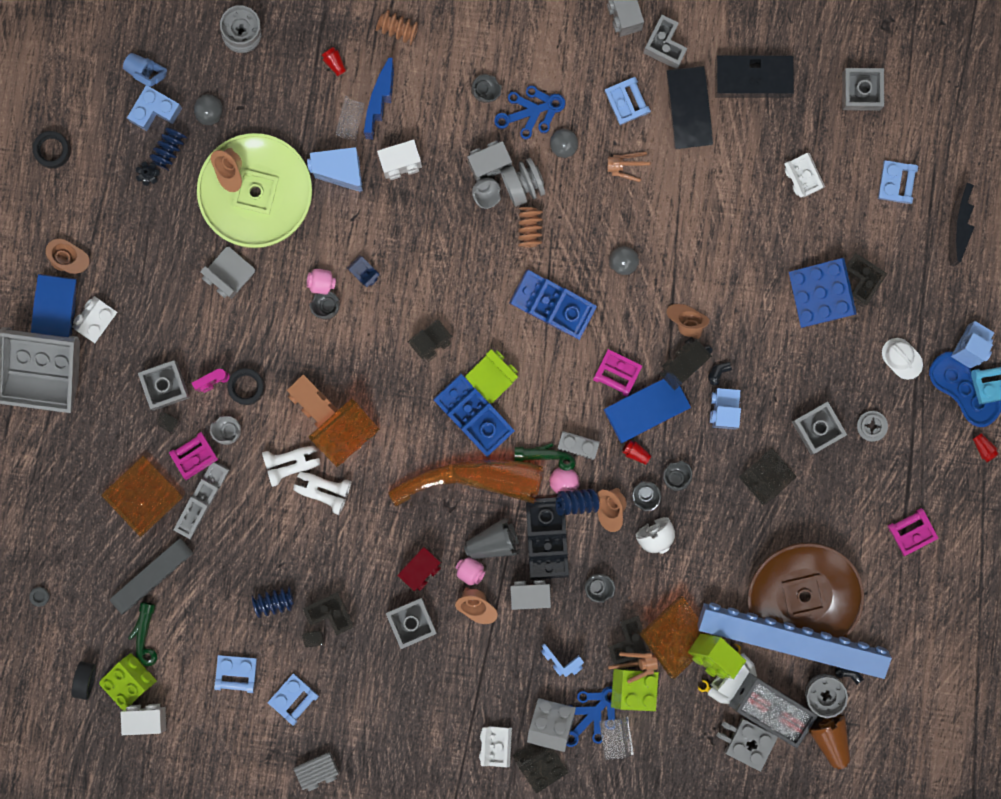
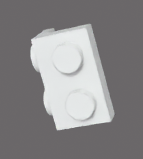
(804, 175)
(94, 319)
(495, 746)

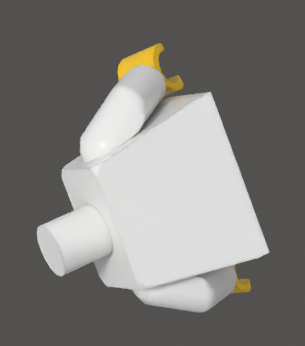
(725, 689)

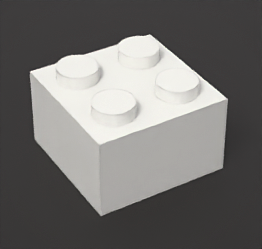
(400, 160)
(143, 720)

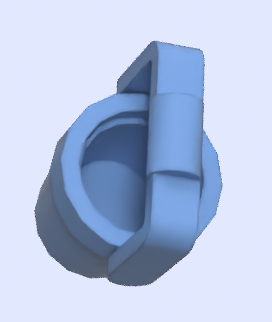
(142, 68)

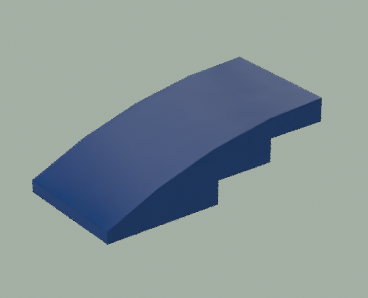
(381, 94)
(552, 304)
(54, 305)
(646, 409)
(473, 415)

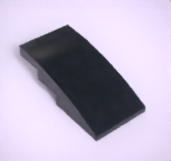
(689, 107)
(960, 230)
(546, 540)

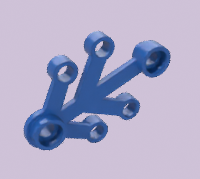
(533, 110)
(592, 713)

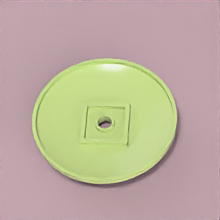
(283, 196)

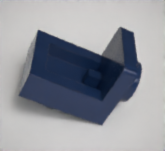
(363, 271)

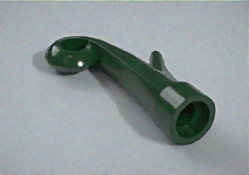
(542, 453)
(141, 630)

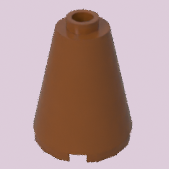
(832, 740)

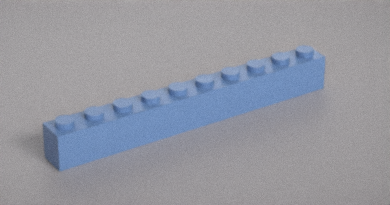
(793, 640)

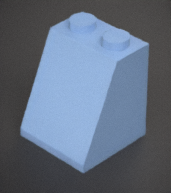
(337, 167)

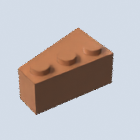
(311, 400)

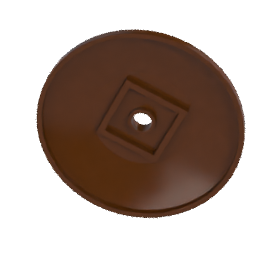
(822, 571)

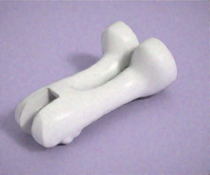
(301, 464)
(312, 492)

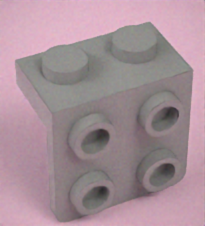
(228, 273)

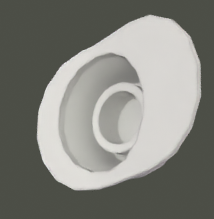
(902, 358)

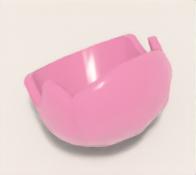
(564, 480)

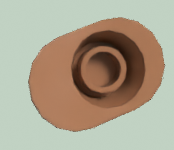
(227, 168)
(66, 256)
(688, 320)
(611, 509)
(475, 606)

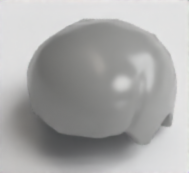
(486, 193)
(225, 430)

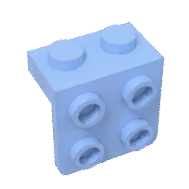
(572, 667)

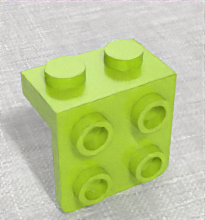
(492, 376)
(127, 681)

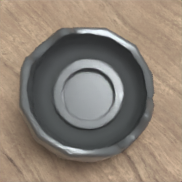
(486, 88)
(208, 109)
(564, 143)
(623, 260)
(325, 306)
(677, 476)
(646, 495)
(599, 588)

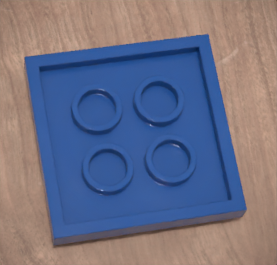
(822, 293)

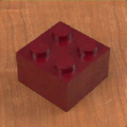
(420, 569)

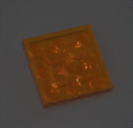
(344, 433)
(142, 496)
(672, 636)

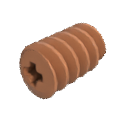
(397, 26)
(529, 227)

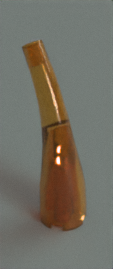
(502, 477)

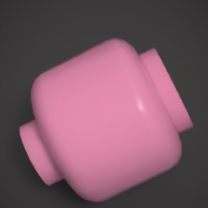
(320, 281)
(470, 571)

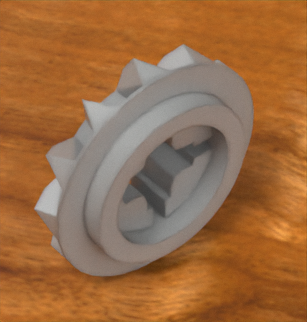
(878, 419)

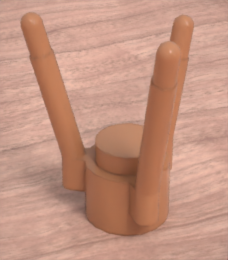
(617, 162)
(647, 663)

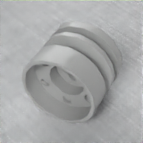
(233, 21)
(523, 182)
(831, 705)

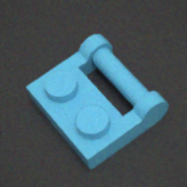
(988, 391)

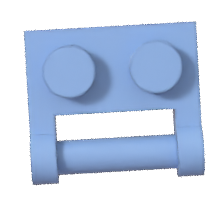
(621, 103)
(891, 181)
(235, 667)
(288, 694)

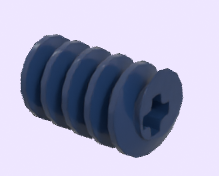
(167, 148)
(577, 501)
(273, 602)

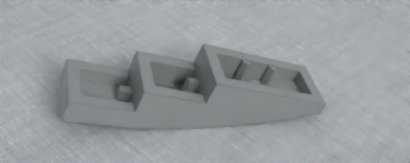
(201, 500)

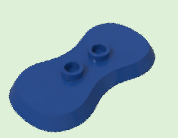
(956, 381)

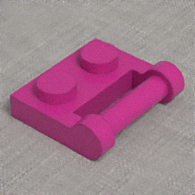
(621, 367)
(206, 383)
(196, 460)
(915, 538)

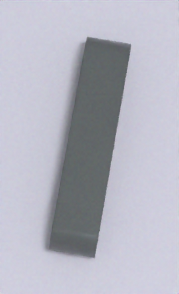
(151, 576)

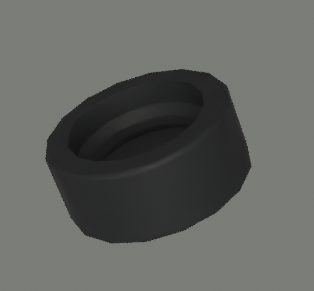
(51, 135)
(248, 372)
(83, 680)

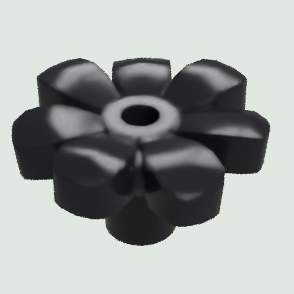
(147, 173)

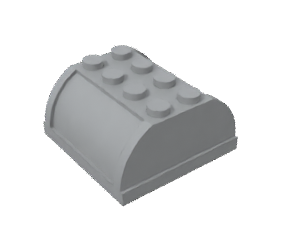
(38, 370)

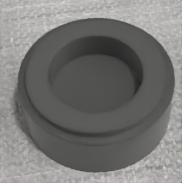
(39, 596)

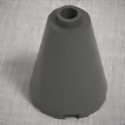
(494, 541)

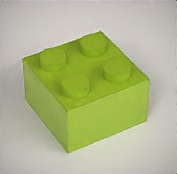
(716, 656)
(637, 695)

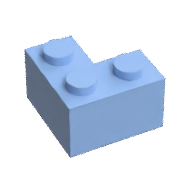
(151, 104)
(974, 345)
(726, 409)

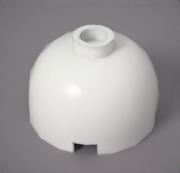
(656, 537)

